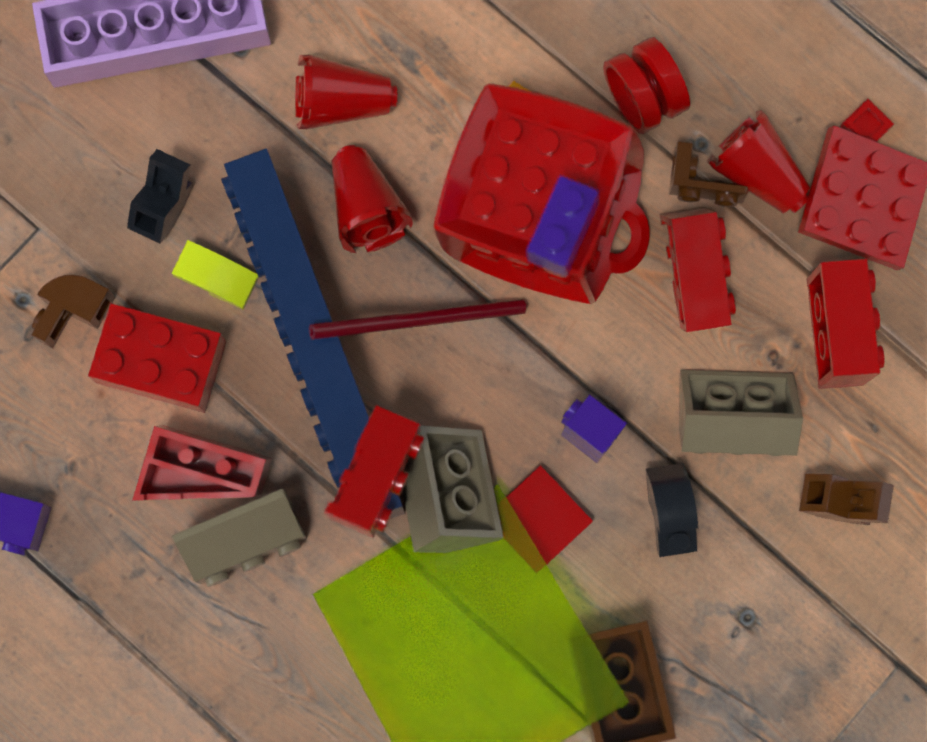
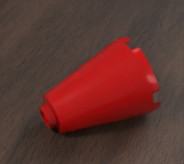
(339, 93)
(760, 161)
(366, 203)

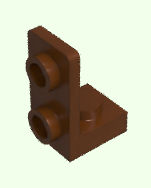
(688, 190)

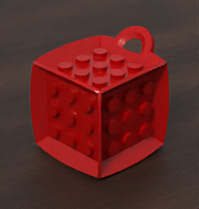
(507, 172)

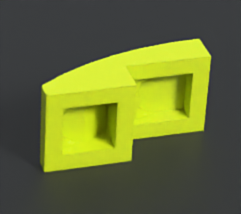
(215, 274)

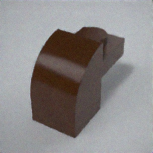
(66, 298)
(846, 499)

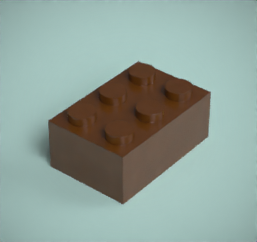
(635, 667)

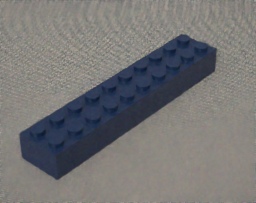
(298, 298)

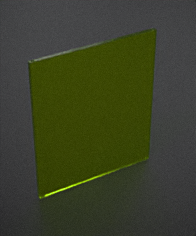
(469, 643)

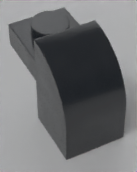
(161, 198)
(673, 509)

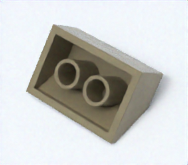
(739, 413)
(450, 492)
(240, 538)

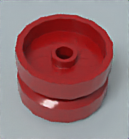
(646, 85)

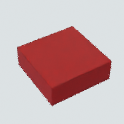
(868, 122)

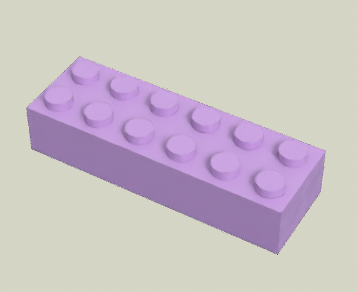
(126, 36)

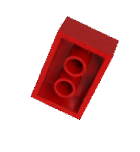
(844, 323)
(157, 358)

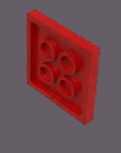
(865, 198)

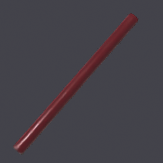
(416, 319)

